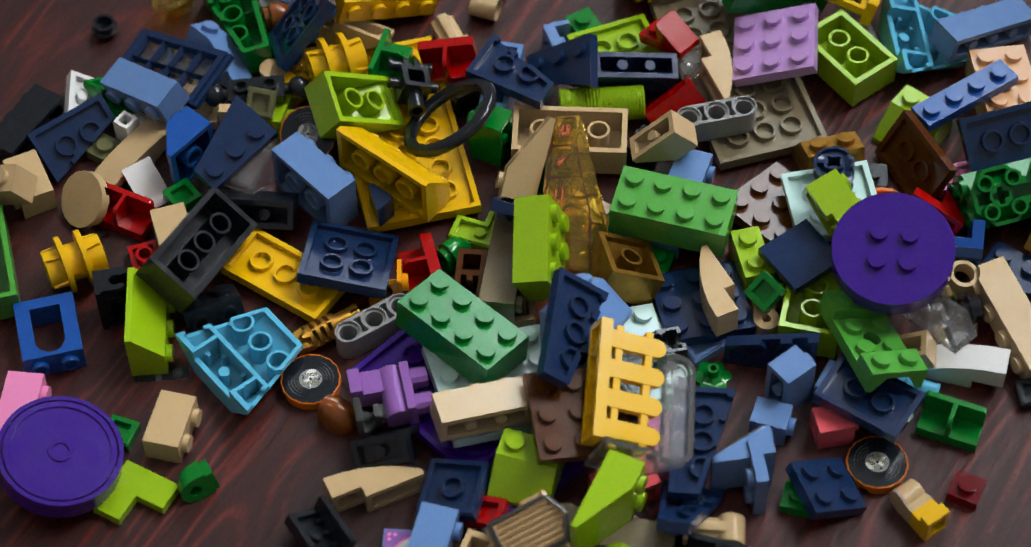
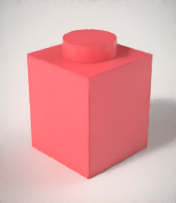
(830, 428)

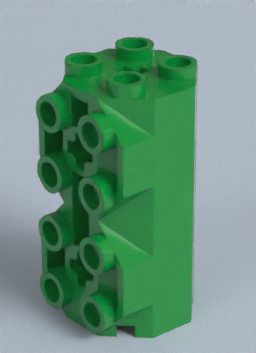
(994, 194)

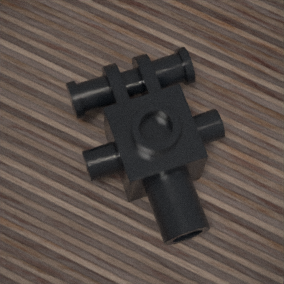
(411, 83)

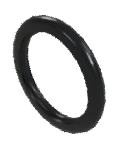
(463, 134)

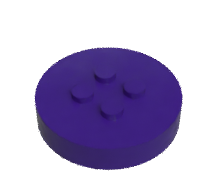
(892, 253)
(60, 456)

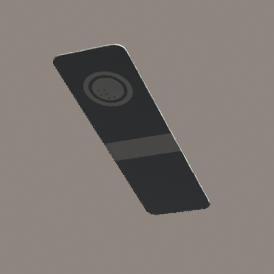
(174, 373)

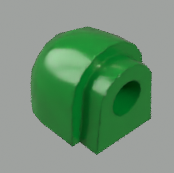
(448, 253)
(196, 481)

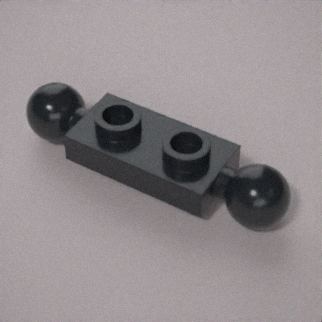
(217, 95)

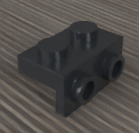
(213, 307)
(320, 526)

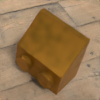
(806, 150)
(627, 267)

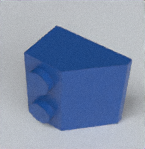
(186, 142)

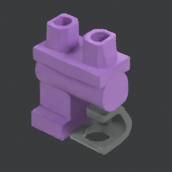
(393, 389)

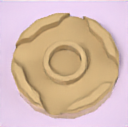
(84, 199)

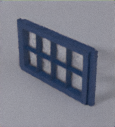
(187, 62)

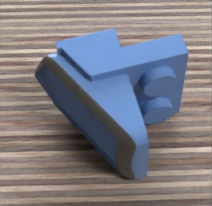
(747, 465)

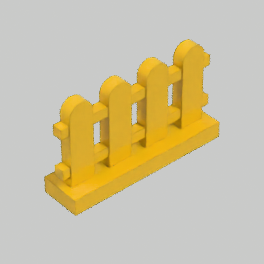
(600, 397)

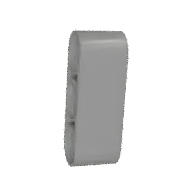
(721, 117)
(362, 331)

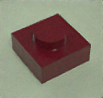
(966, 490)

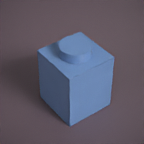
(776, 415)

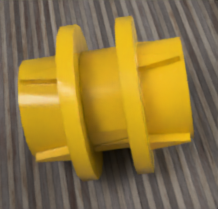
(342, 56)
(73, 260)

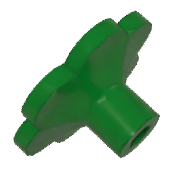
(713, 375)

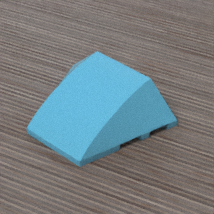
(905, 33)
(241, 357)

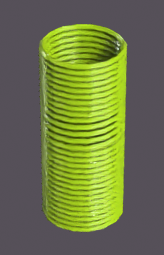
(607, 97)

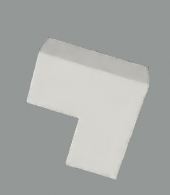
(126, 123)

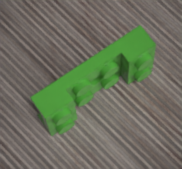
(855, 333)

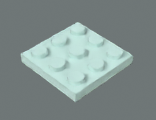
(798, 206)

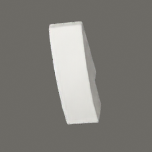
(970, 364)

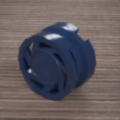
(832, 158)

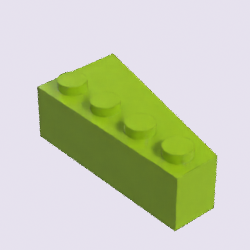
(830, 198)

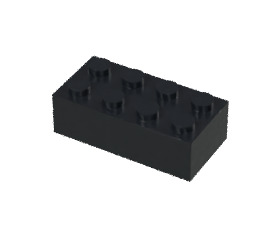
(196, 249)

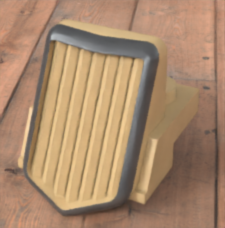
(534, 523)

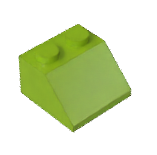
(905, 100)
(517, 472)

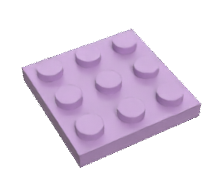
(775, 45)

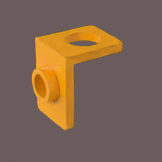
(396, 285)

